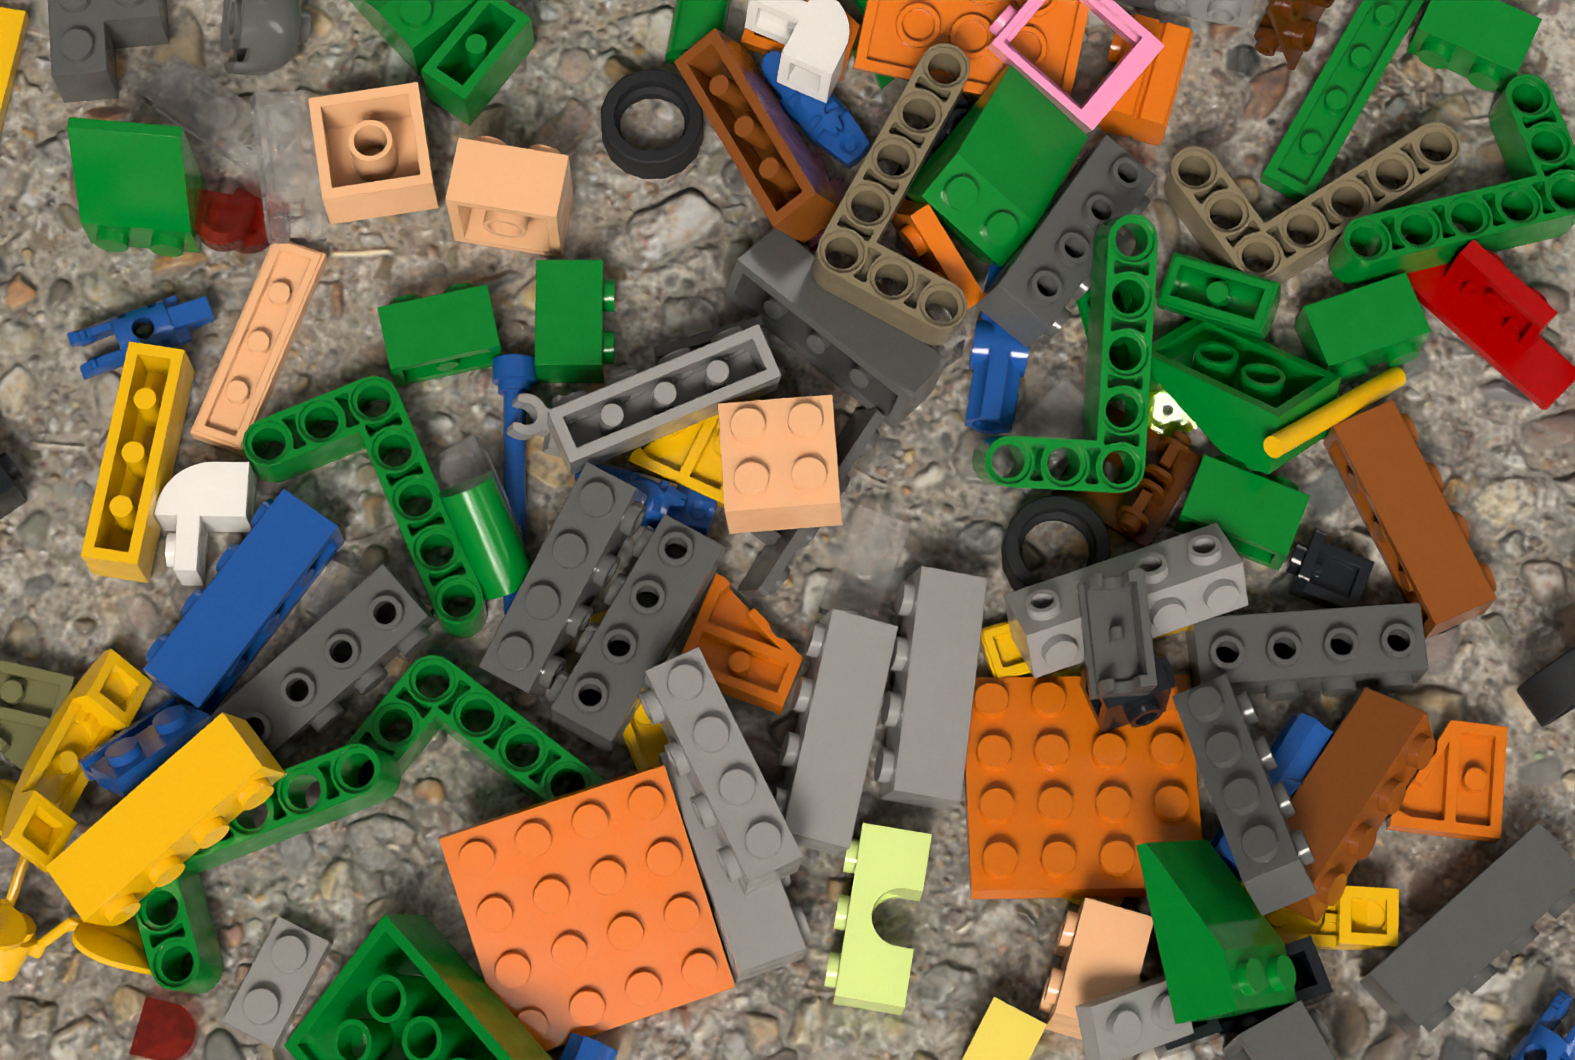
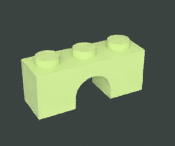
(885, 867)

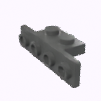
(771, 566)

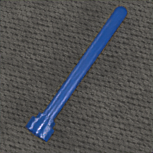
(514, 376)

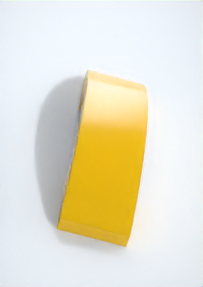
(52, 779)
(1358, 921)

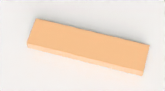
(259, 345)

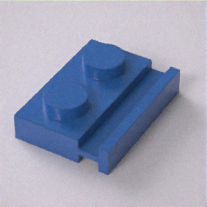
(143, 746)

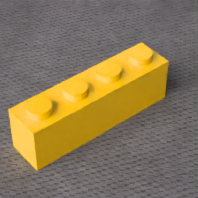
(137, 461)
(166, 821)

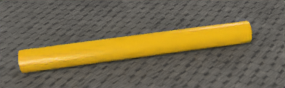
(1334, 412)

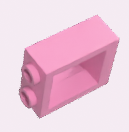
(1088, 115)

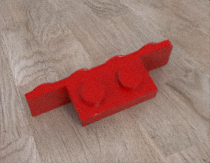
(1497, 320)

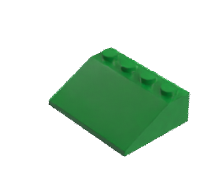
(410, 1000)

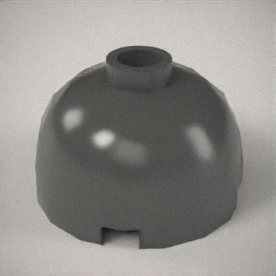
(262, 34)

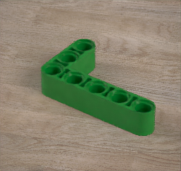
(1481, 210)
(1102, 378)
(398, 483)
(449, 714)
(286, 817)

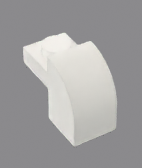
(813, 39)
(199, 502)

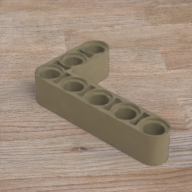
(884, 195)
(1312, 215)

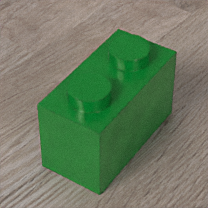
(1475, 40)
(478, 58)
(571, 321)
(1364, 328)
(439, 333)
(1251, 510)

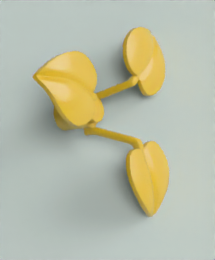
(113, 946)

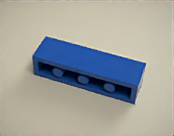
(243, 603)

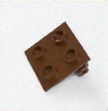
(1289, 28)
(1146, 507)

